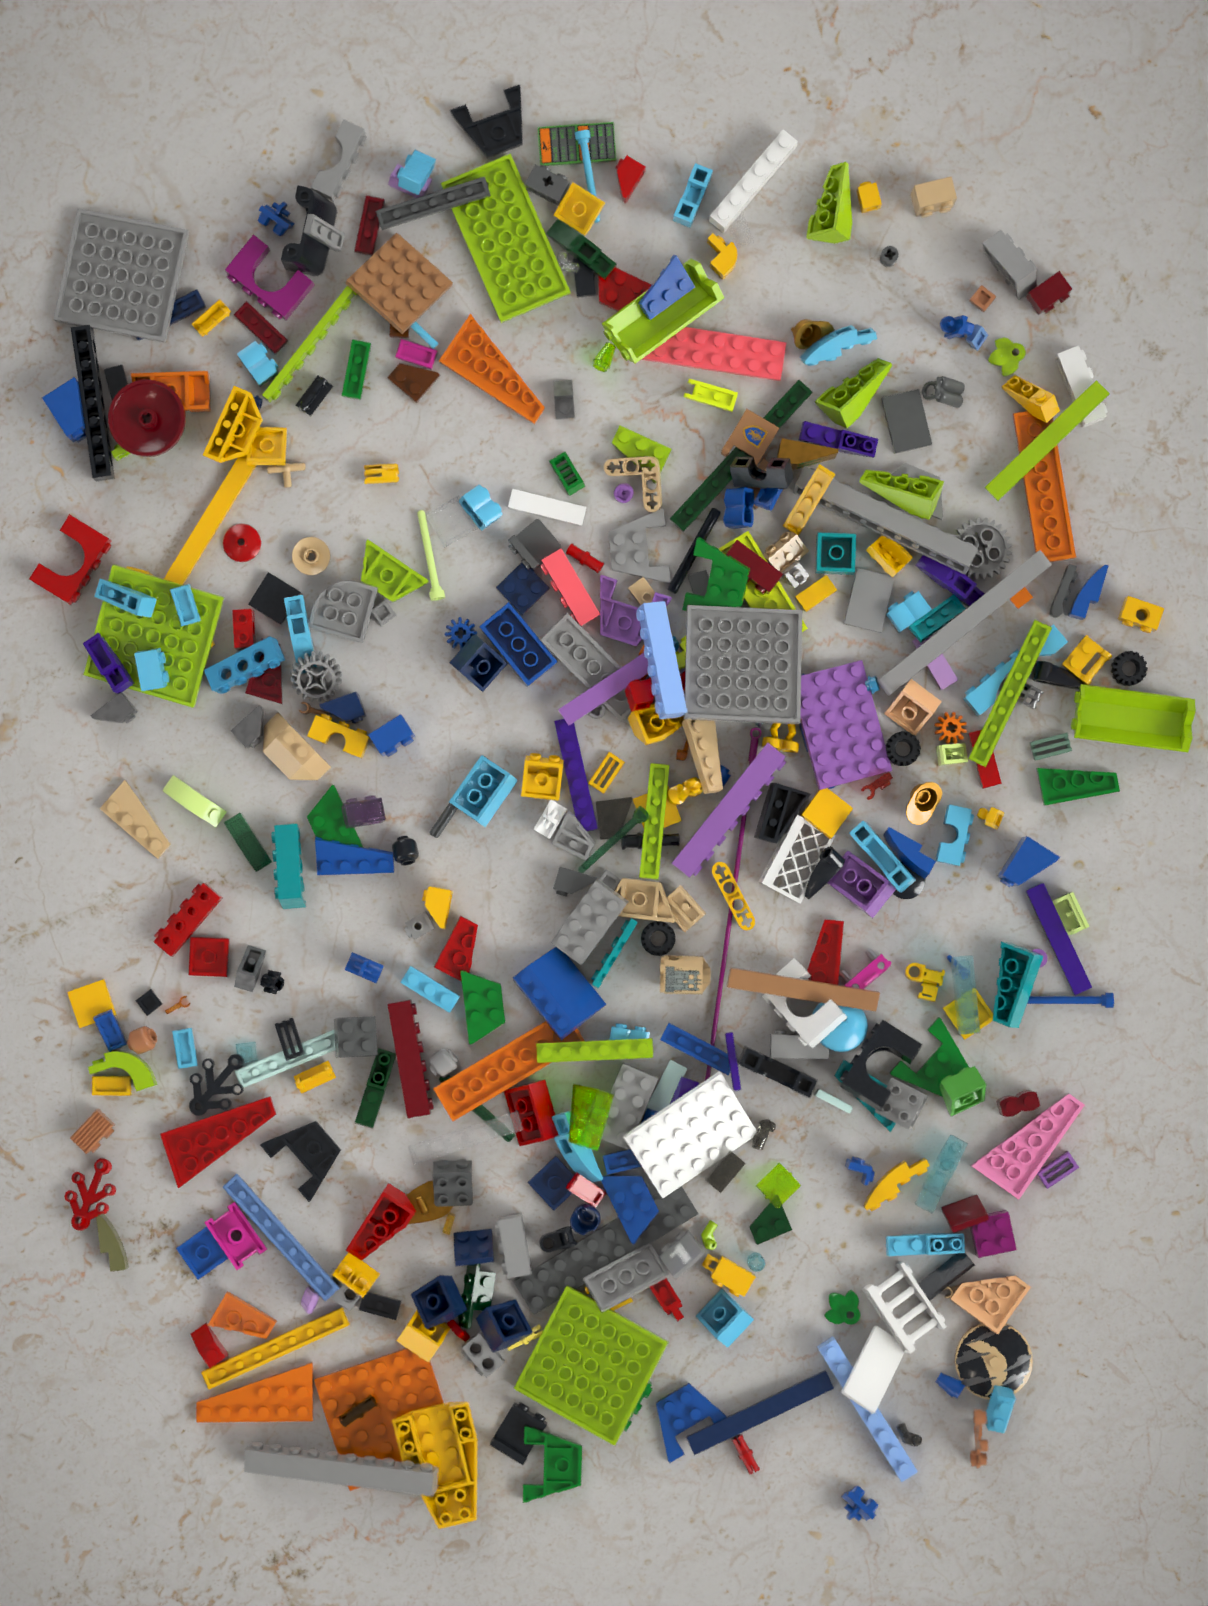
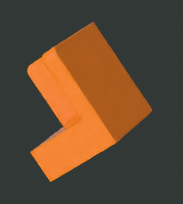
(1021, 598)

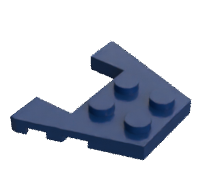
(681, 1411)

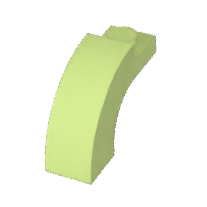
(194, 801)

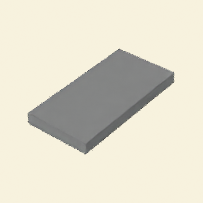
(625, 1277)

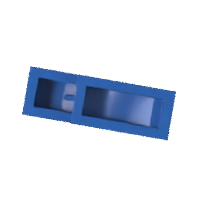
(1088, 594)
(908, 852)

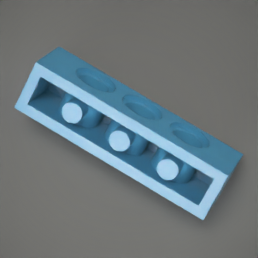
(217, 673)

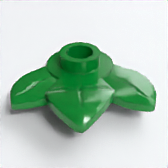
(841, 1306)

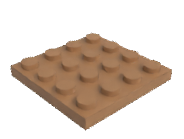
(399, 283)

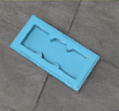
(185, 605)
(185, 1048)

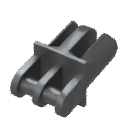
(1025, 693)

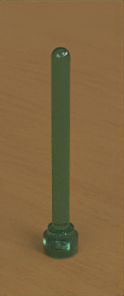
(640, 815)

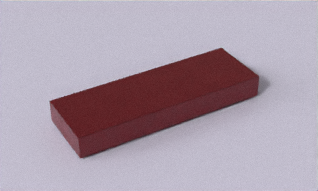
(369, 226)
(261, 327)

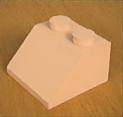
(912, 707)

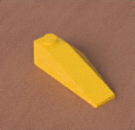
(649, 728)

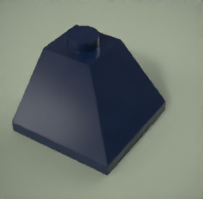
(346, 708)

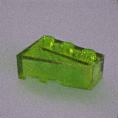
(588, 1116)

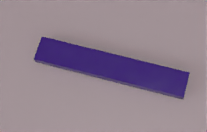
(1058, 939)

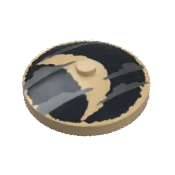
(993, 1359)

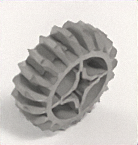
(306, 687)

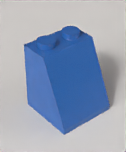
(67, 409)
(1025, 862)

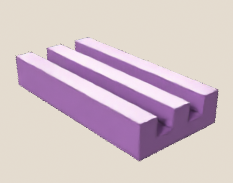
(1052, 1164)

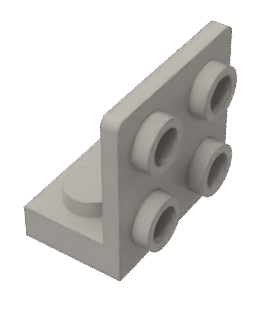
(903, 1104)

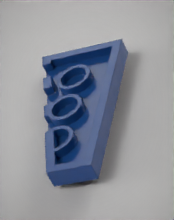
(342, 859)

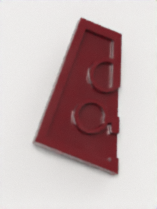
(268, 685)

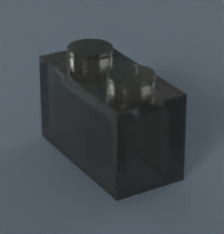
(725, 1171)

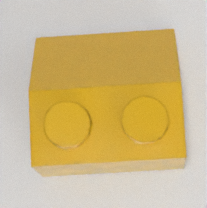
(438, 904)
(421, 1340)

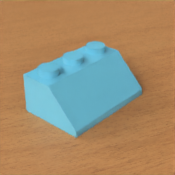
(483, 791)

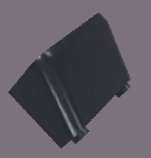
(310, 254)

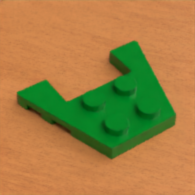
(726, 579)
(943, 1062)
(561, 1464)

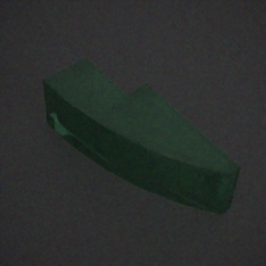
(248, 842)

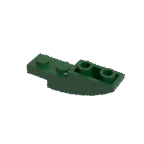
(581, 248)
(375, 1088)

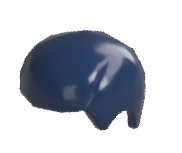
(585, 1219)

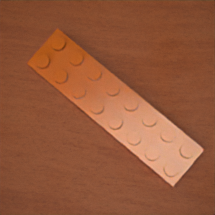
(1045, 494)
(497, 1071)

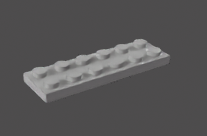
(585, 659)

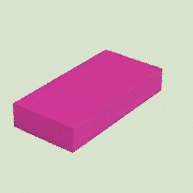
(416, 354)

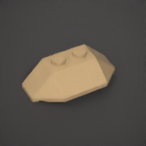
(291, 751)

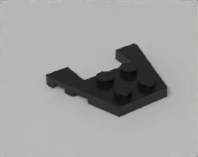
(497, 132)
(314, 1150)

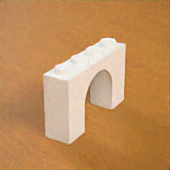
(811, 1028)

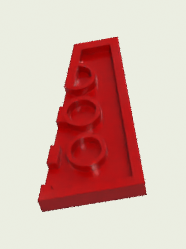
(826, 958)

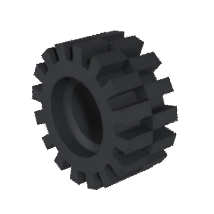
(1140, 668)
(914, 748)
(646, 938)

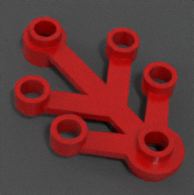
(89, 1196)

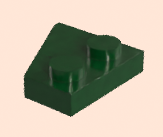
(770, 1224)

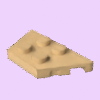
(645, 899)

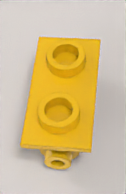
(211, 318)
(314, 1077)

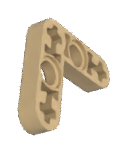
(646, 475)

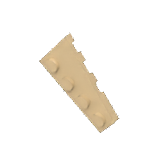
(705, 753)
(130, 814)

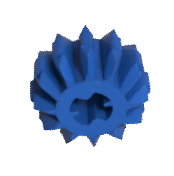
(455, 629)

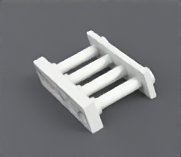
(885, 1308)

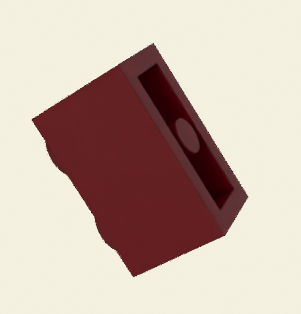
(1049, 292)

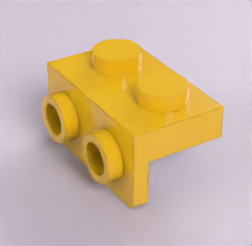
(889, 555)

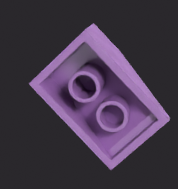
(862, 885)

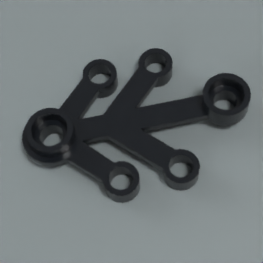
(213, 1087)

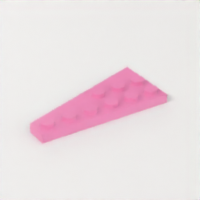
(1023, 1154)

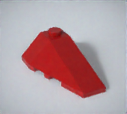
(386, 1218)

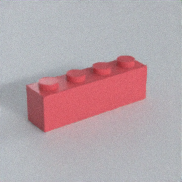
(570, 587)

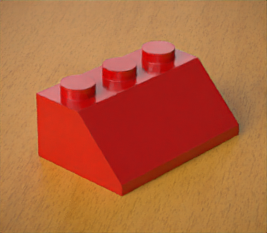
(534, 1110)

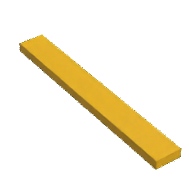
(210, 521)
(275, 1348)

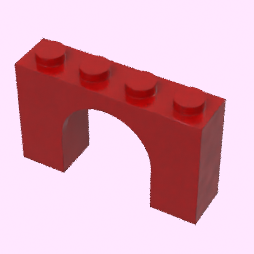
(69, 586)

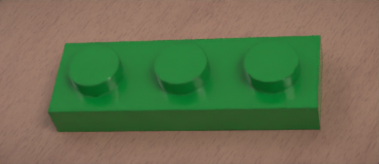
(356, 369)

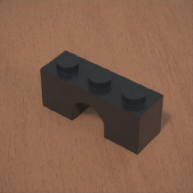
(747, 474)

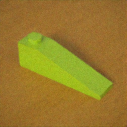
(913, 495)

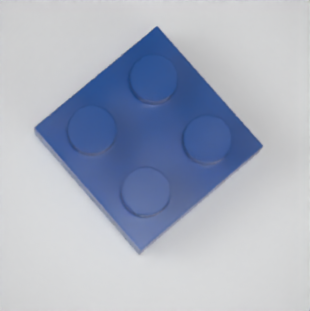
(202, 1253)

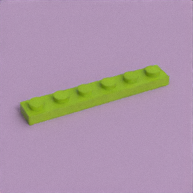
(654, 825)
(594, 1050)

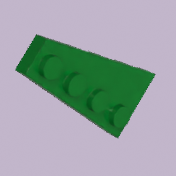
(1070, 785)

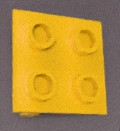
(356, 1274)

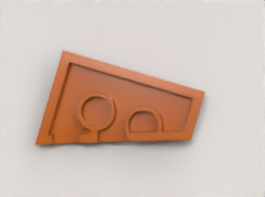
(241, 1317)

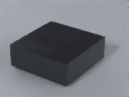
(149, 1002)

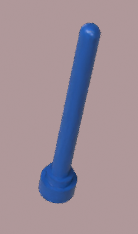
(1105, 1000)

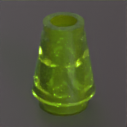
(604, 358)

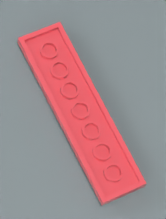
(722, 353)

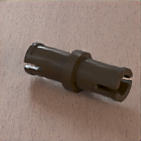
(358, 1411)

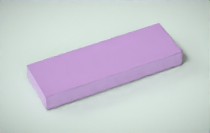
(939, 668)

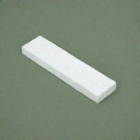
(547, 507)

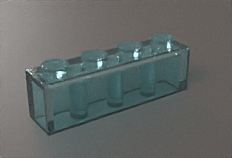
(965, 994)

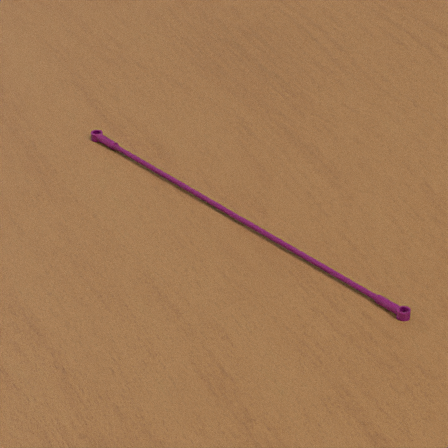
(752, 755)

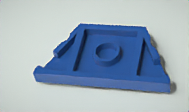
(631, 1202)

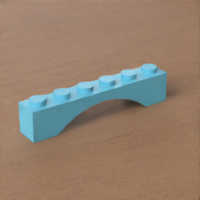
(984, 696)

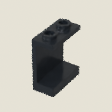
(510, 1435)

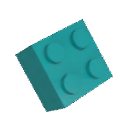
(835, 553)

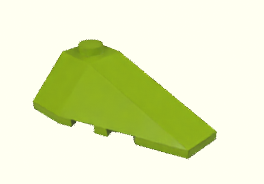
(834, 214)
(850, 399)

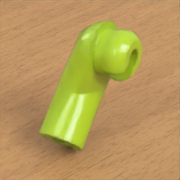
(708, 1237)

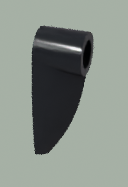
(1053, 675)
(827, 867)

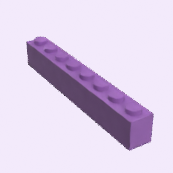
(729, 809)

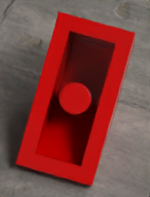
(628, 176)
(208, 1345)

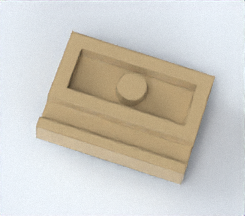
(684, 908)

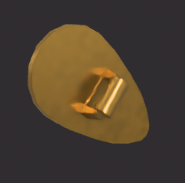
(423, 1201)

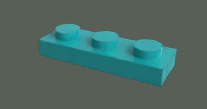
(937, 618)

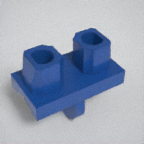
(268, 214)
(956, 326)
(364, 967)
(856, 1506)

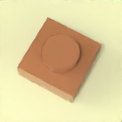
(982, 298)

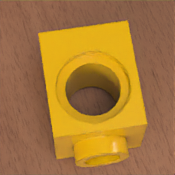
(868, 197)

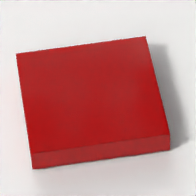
(208, 956)

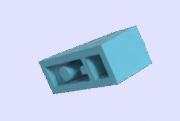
(125, 598)

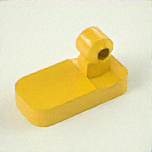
(992, 818)

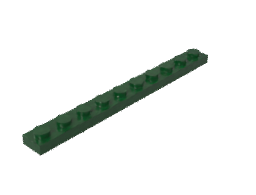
(722, 475)

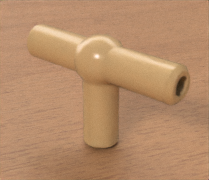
(286, 469)

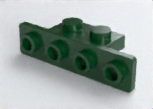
(476, 1292)

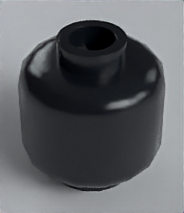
(405, 850)

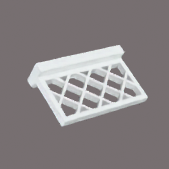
(780, 855)

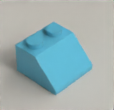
(724, 1318)

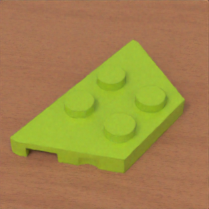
(389, 574)

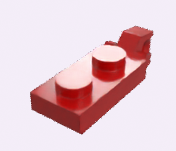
(667, 1298)

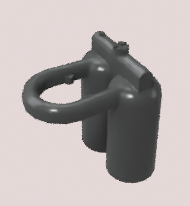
(946, 391)

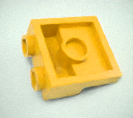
(542, 777)

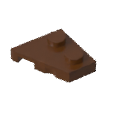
(413, 380)

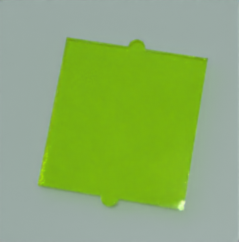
(778, 1185)

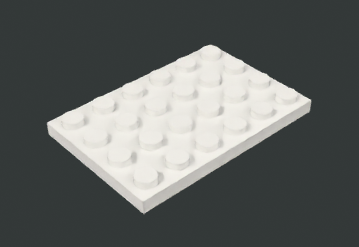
(690, 1134)

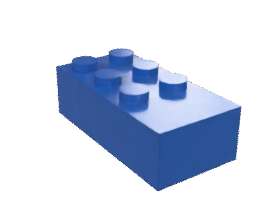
(518, 644)

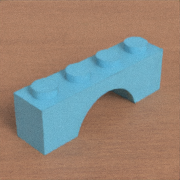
(882, 856)

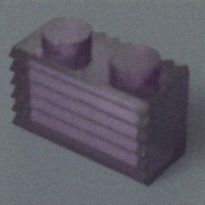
(363, 812)

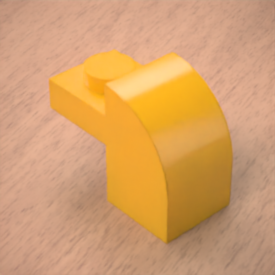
(726, 257)

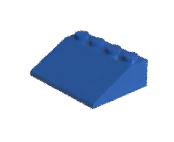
(559, 992)

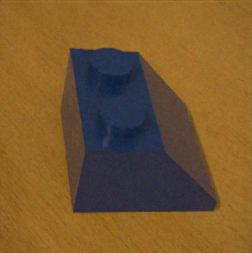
(438, 1301)
(503, 1325)

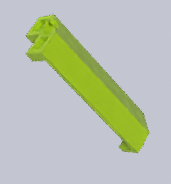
(639, 336)
(1133, 718)

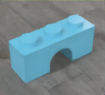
(692, 195)
(959, 819)
(430, 989)

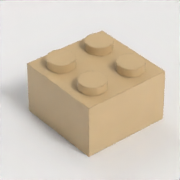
(933, 197)

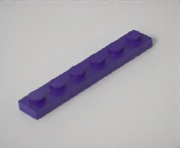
(576, 774)

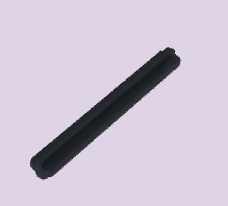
(690, 558)

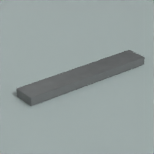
(433, 203)

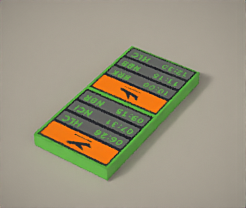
(560, 147)

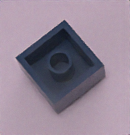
(478, 662)

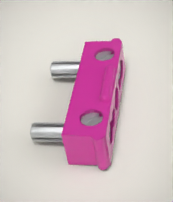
(869, 973)

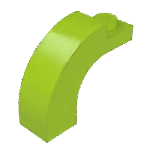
(136, 1067)

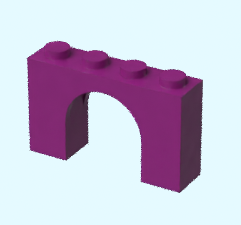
(283, 301)

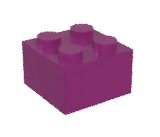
(993, 1235)

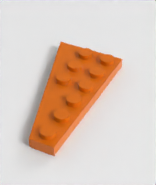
(483, 365)
(272, 1399)

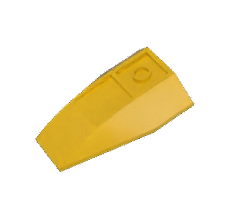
(448, 1440)

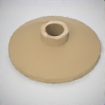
(309, 546)

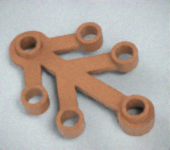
(976, 1457)

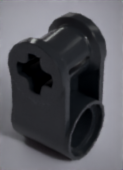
(559, 1239)

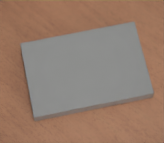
(869, 600)

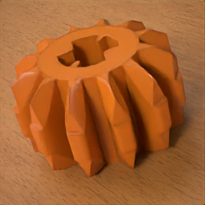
(944, 723)

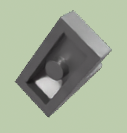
(563, 399)

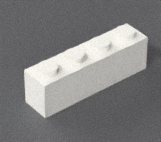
(1078, 379)

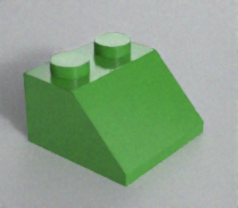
(963, 1090)

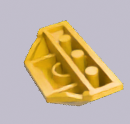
(234, 428)

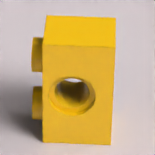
(1152, 614)

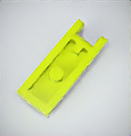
(712, 395)

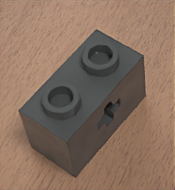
(553, 192)

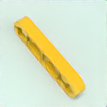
(730, 897)

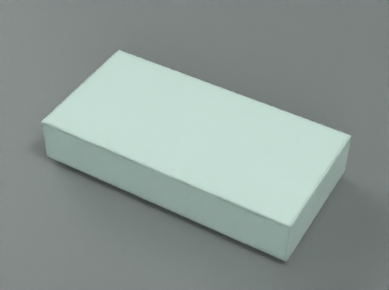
(833, 1100)

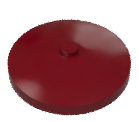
(147, 418)

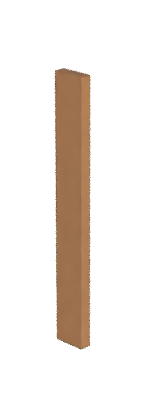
(802, 989)

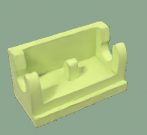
(1070, 913)

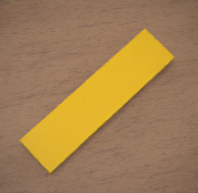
(809, 499)

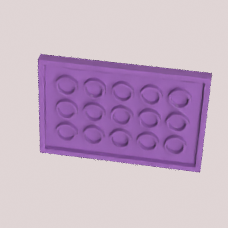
(841, 726)

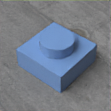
(977, 338)

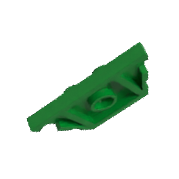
(328, 820)
(482, 1005)

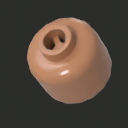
(142, 1040)

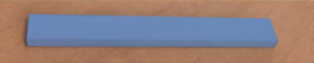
(281, 1237)

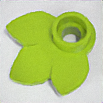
(1004, 357)

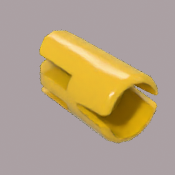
(381, 473)

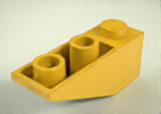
(1033, 398)

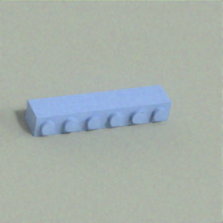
(661, 660)

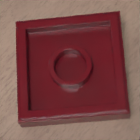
(965, 1213)

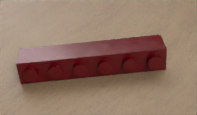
(409, 1058)

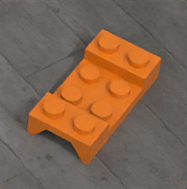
(190, 386)

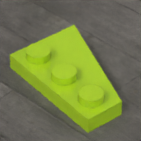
(635, 445)

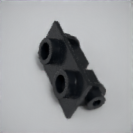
(314, 395)

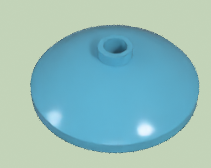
(849, 1033)

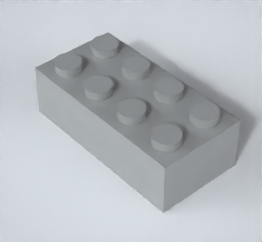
(589, 922)
(631, 1095)

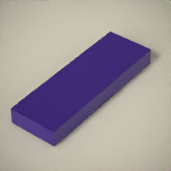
(733, 1061)

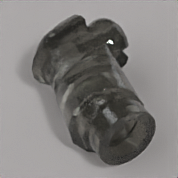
(762, 1133)

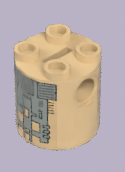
(684, 974)

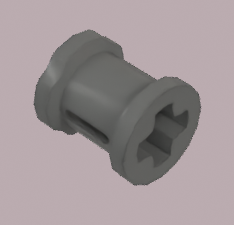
(892, 252)

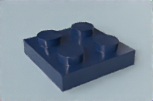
(522, 588)
(551, 1183)
(473, 1247)

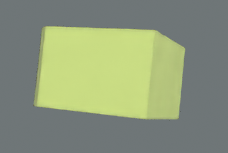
(951, 754)

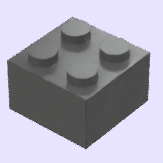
(355, 1037)

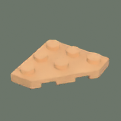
(991, 1299)

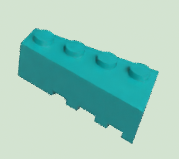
(288, 866)
(1015, 983)

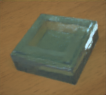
(247, 1051)

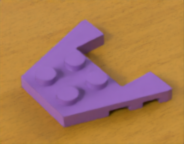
(620, 619)

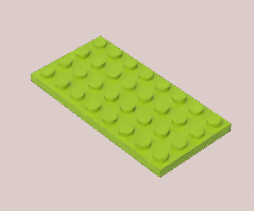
(508, 242)

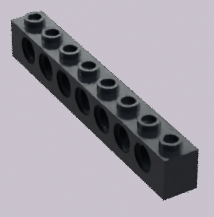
(92, 403)

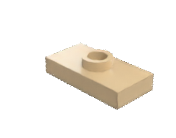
(642, 591)

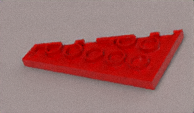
(204, 1141)

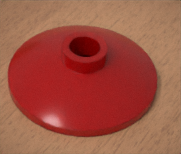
(243, 552)

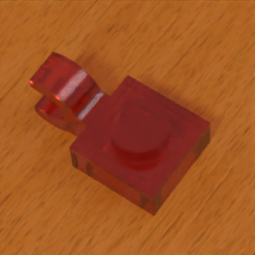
(881, 782)

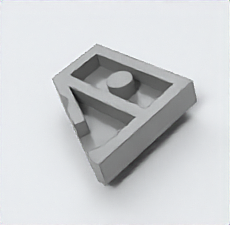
(573, 837)

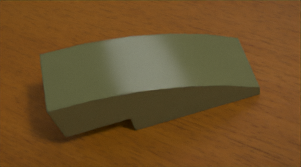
(110, 1242)

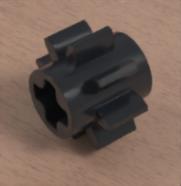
(272, 982)

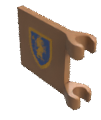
(751, 436)

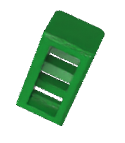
(576, 486)

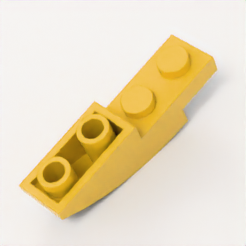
(887, 1187)

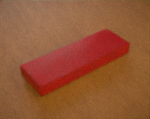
(988, 775)

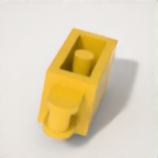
(729, 1274)

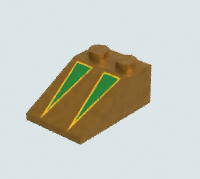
(805, 454)

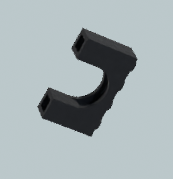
(884, 1038)
(777, 1071)

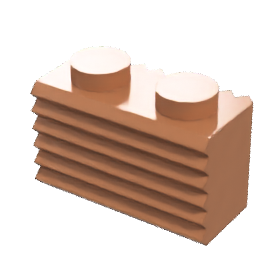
(93, 1131)

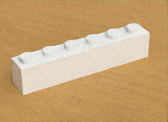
(753, 181)

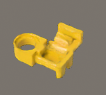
(929, 981)

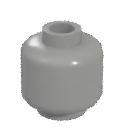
(443, 1063)

